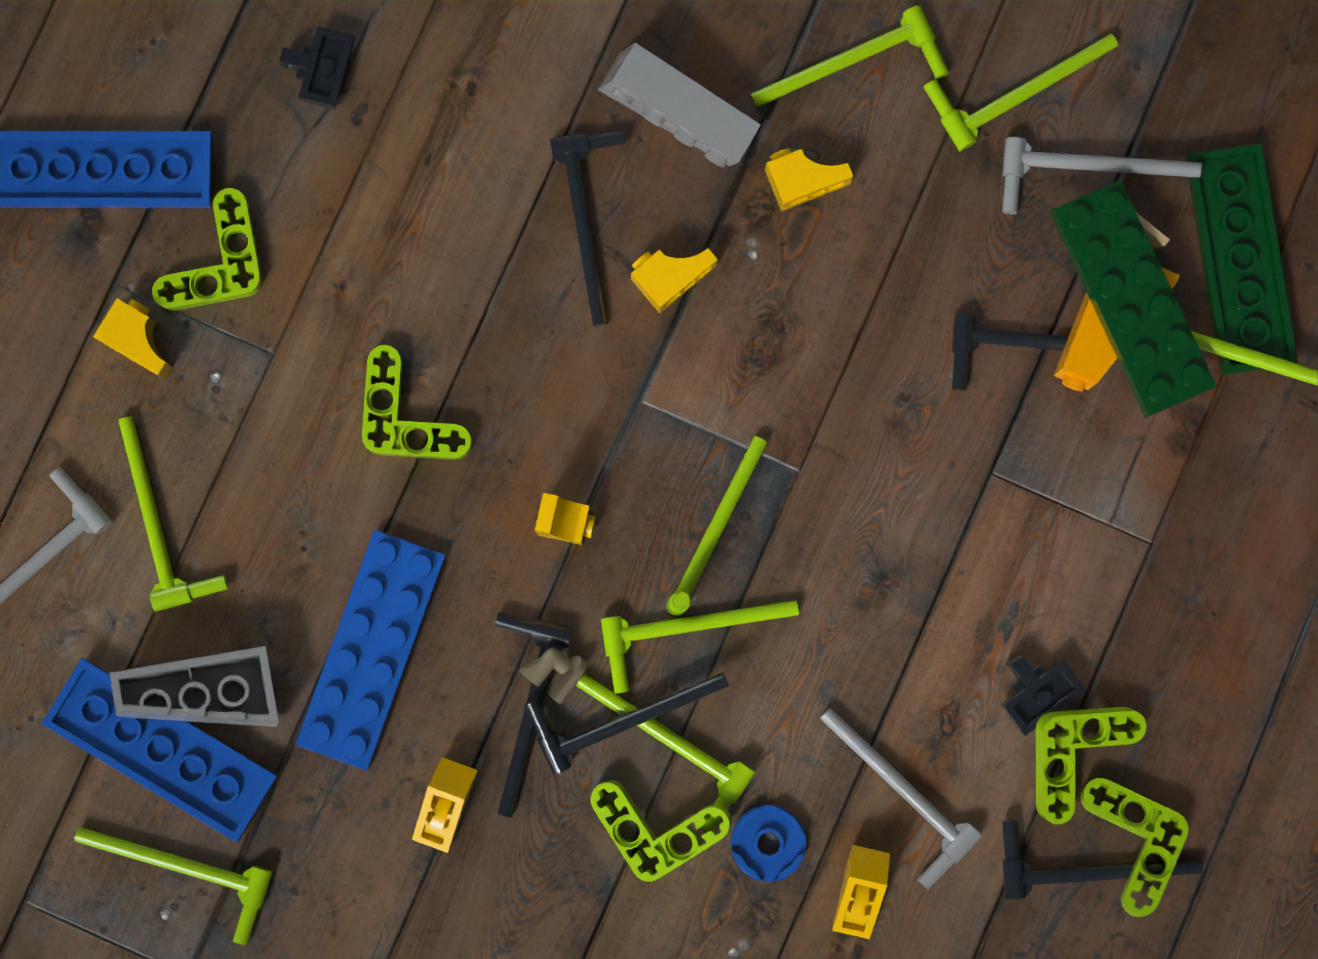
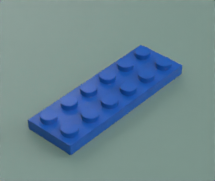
(106, 169)
(370, 650)
(162, 755)

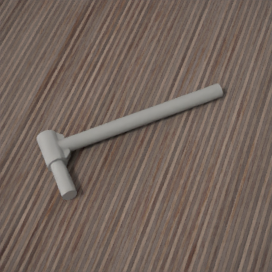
(1019, 158)
(87, 517)
(956, 839)

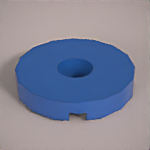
(791, 843)

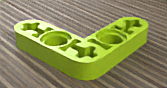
(224, 273)
(398, 429)
(1070, 739)
(1150, 829)
(660, 846)

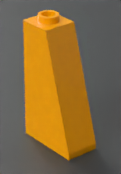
(1088, 348)

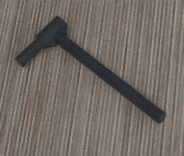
(571, 151)
(968, 335)
(545, 636)
(559, 750)
(1019, 877)

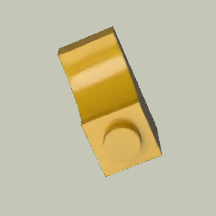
(799, 179)
(667, 278)
(131, 334)
(564, 519)
(444, 804)
(861, 891)

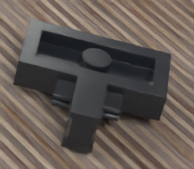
(321, 66)
(1039, 692)

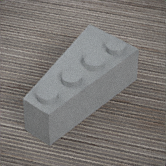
(679, 105)
(203, 689)

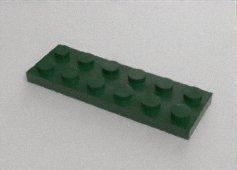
(1241, 254)
(1133, 299)

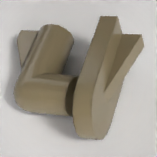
(568, 672)

